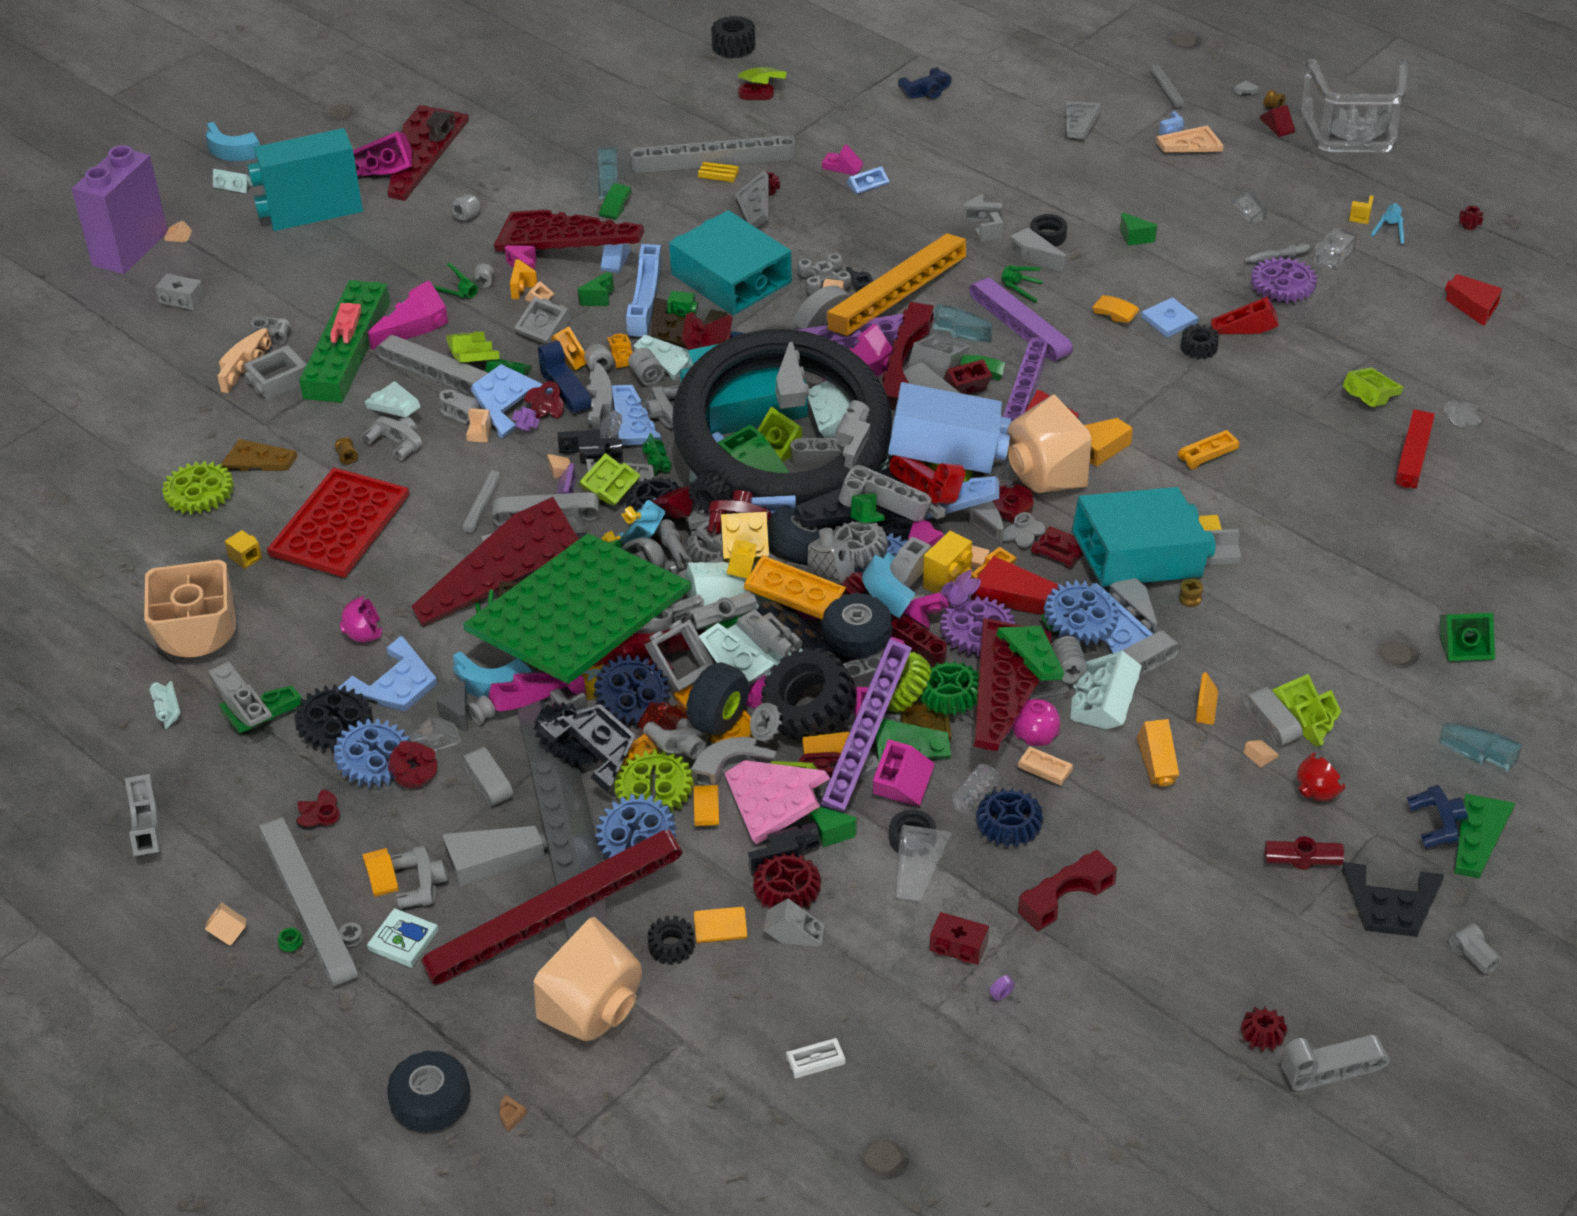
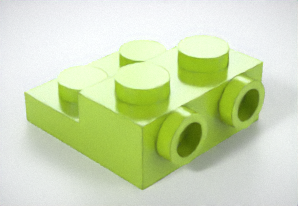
(1371, 386)

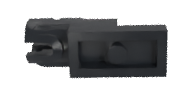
(590, 445)
(786, 842)

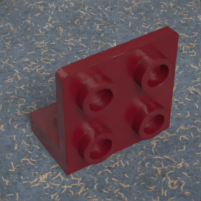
(698, 335)

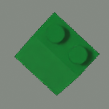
(1468, 636)

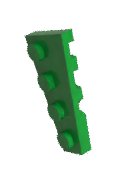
(1480, 833)

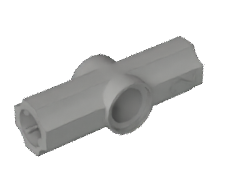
(733, 607)

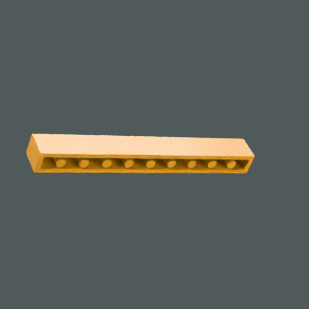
(896, 284)

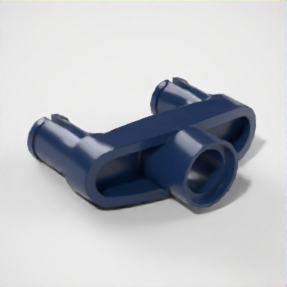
(926, 86)
(1450, 813)

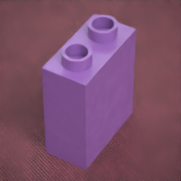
(120, 209)

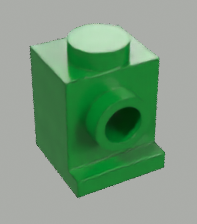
(681, 303)

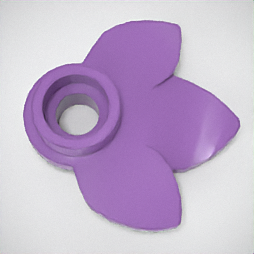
(958, 591)

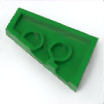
(1035, 649)
(276, 701)

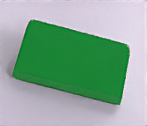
(516, 366)

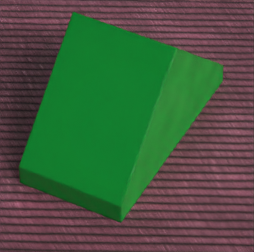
(1137, 230)
(833, 826)

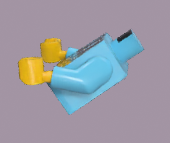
(641, 523)

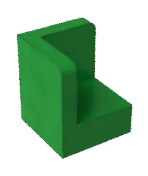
(864, 508)

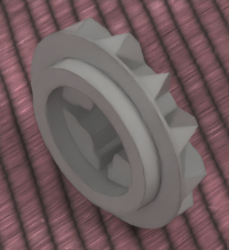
(759, 719)

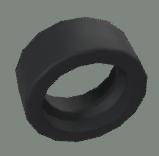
(1053, 222)
(908, 817)

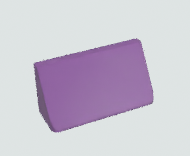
(567, 480)

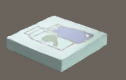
(402, 937)

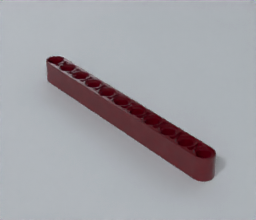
(551, 907)

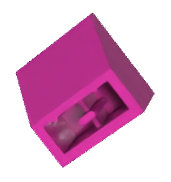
(902, 774)

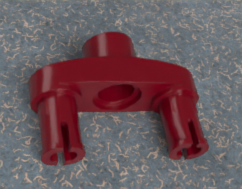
(740, 503)

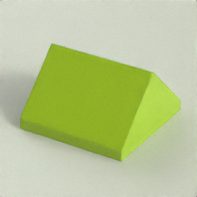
(780, 432)

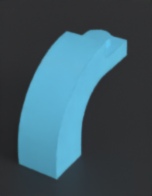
(230, 147)
(885, 587)
(479, 679)

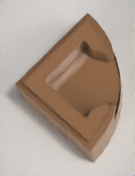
(511, 1113)

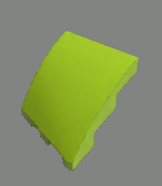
(471, 347)
(1312, 711)

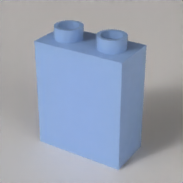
(948, 428)

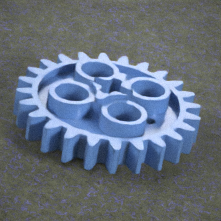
(1081, 612)
(359, 755)
(616, 825)

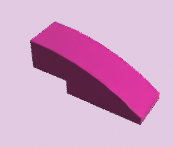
(523, 690)

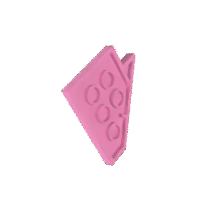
(773, 795)

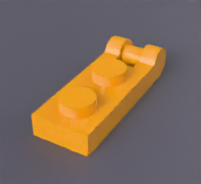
(1208, 449)

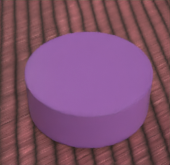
(1002, 987)

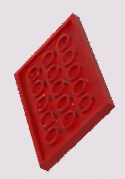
(338, 522)

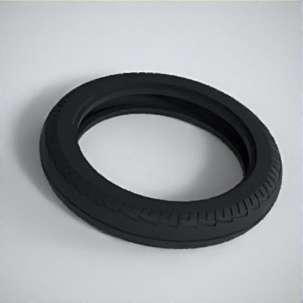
(766, 350)

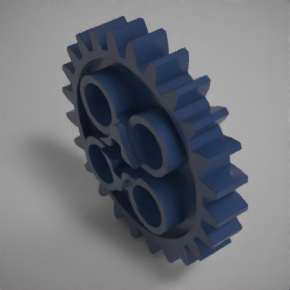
(612, 696)

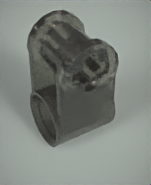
(440, 124)

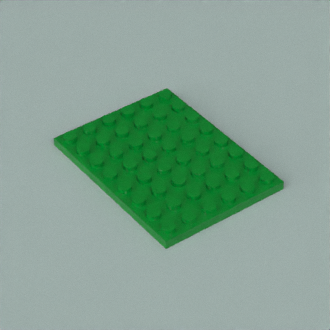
(577, 607)

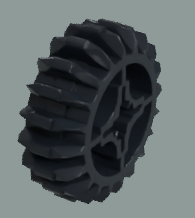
(647, 490)

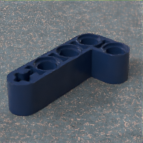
(555, 369)

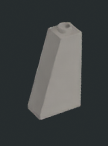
(924, 376)
(492, 852)

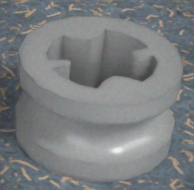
(350, 928)

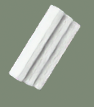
(817, 1061)

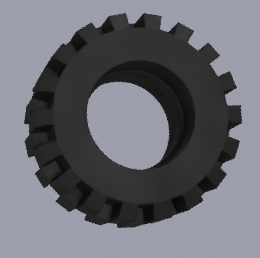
(733, 36)

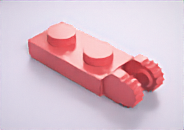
(345, 322)

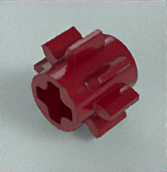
(773, 183)
(1471, 217)

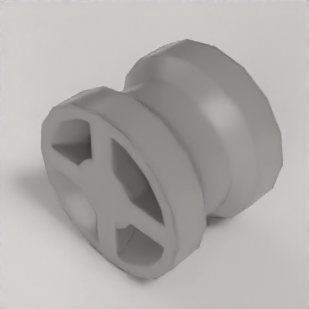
(487, 274)
(480, 710)

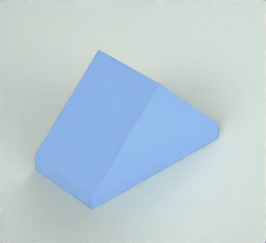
(614, 257)

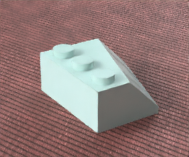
(828, 407)
(1105, 691)

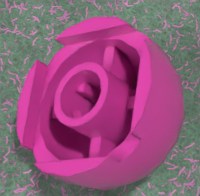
(360, 620)
(1037, 723)

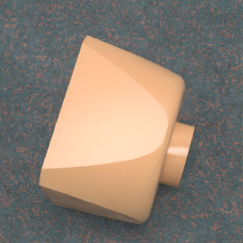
(1049, 448)
(190, 607)
(588, 983)

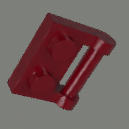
(1058, 546)

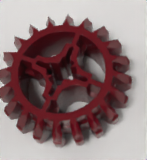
(787, 879)

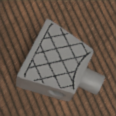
(829, 558)

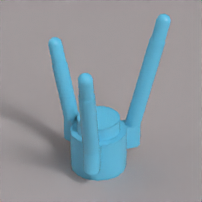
(1392, 216)

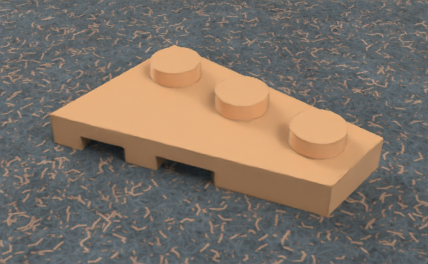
(1192, 140)

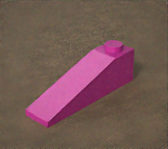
(384, 156)
(415, 316)
(873, 349)

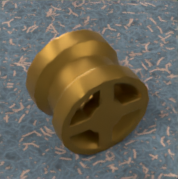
(1273, 99)
(1191, 592)

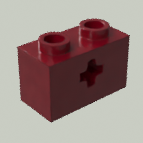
(969, 377)
(959, 938)

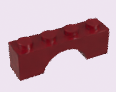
(1089, 874)

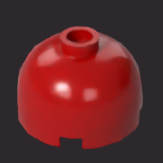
(1318, 779)

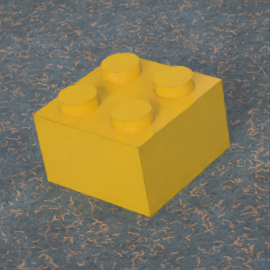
(745, 527)
(946, 561)

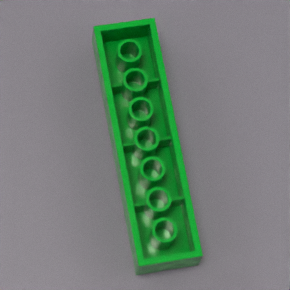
(336, 364)

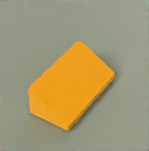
(1207, 701)
(824, 743)
(720, 924)

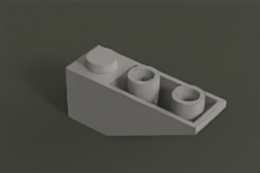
(1035, 250)
(790, 387)
(909, 561)
(1135, 599)

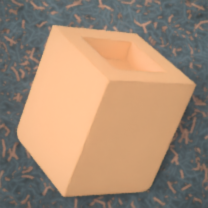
(480, 425)
(225, 924)

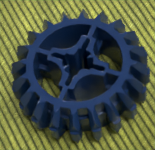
(1009, 811)

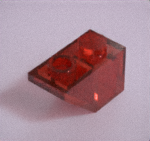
(663, 715)

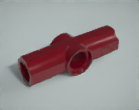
(1304, 852)

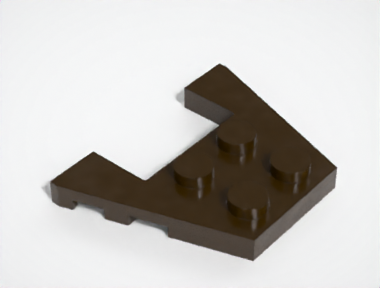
(670, 327)

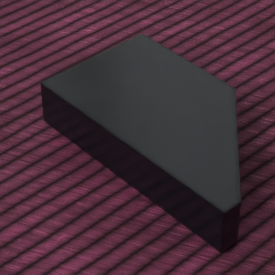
(858, 279)

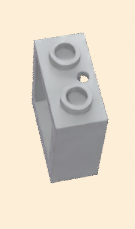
(280, 383)
(694, 643)

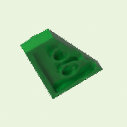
(927, 741)

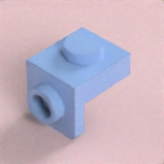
(1171, 125)

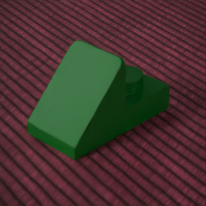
(596, 291)

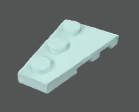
(669, 355)
(393, 400)
(731, 650)

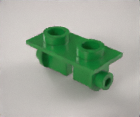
(656, 455)

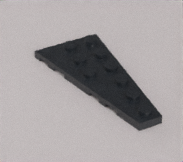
(829, 510)

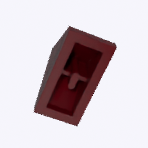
(1279, 121)
(676, 503)

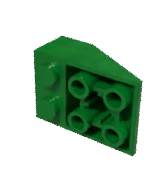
(753, 450)

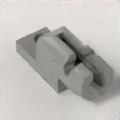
(853, 432)
(769, 633)

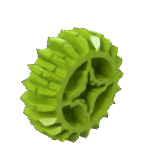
(911, 683)

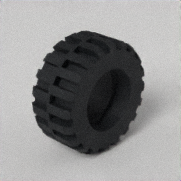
(800, 672)

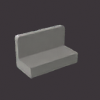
(1227, 547)

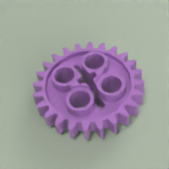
(1283, 279)
(963, 622)

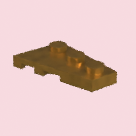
(256, 455)

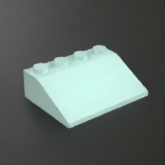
(713, 583)

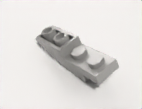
(601, 396)
(238, 696)

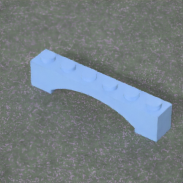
(641, 309)

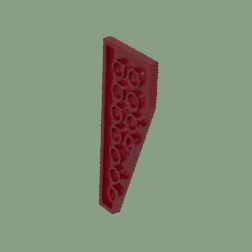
(424, 151)
(558, 231)
(507, 555)
(1001, 688)

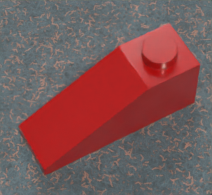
(1249, 319)

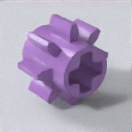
(525, 419)

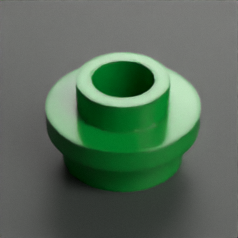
(290, 939)

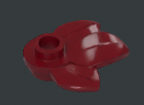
(545, 403)
(320, 811)

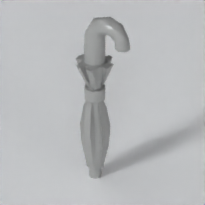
(1290, 251)

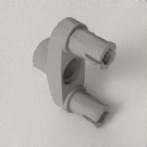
(659, 405)
(399, 431)
(684, 740)
(429, 874)

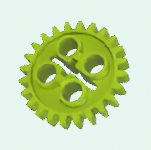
(198, 487)
(672, 779)

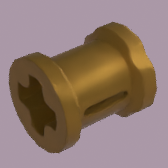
(344, 453)

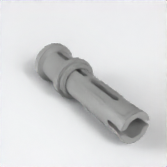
(671, 539)

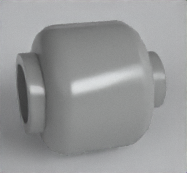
(466, 207)
(598, 354)

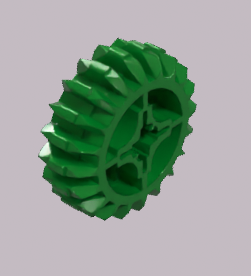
(950, 693)

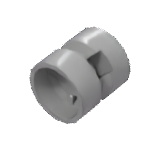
(646, 366)

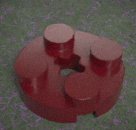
(1018, 494)
(415, 752)

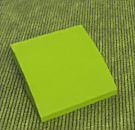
(762, 74)
(609, 479)

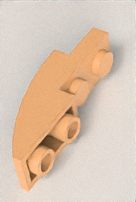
(243, 352)

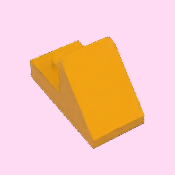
(521, 277)
(572, 349)
(380, 872)

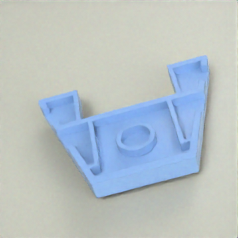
(501, 391)
(401, 684)

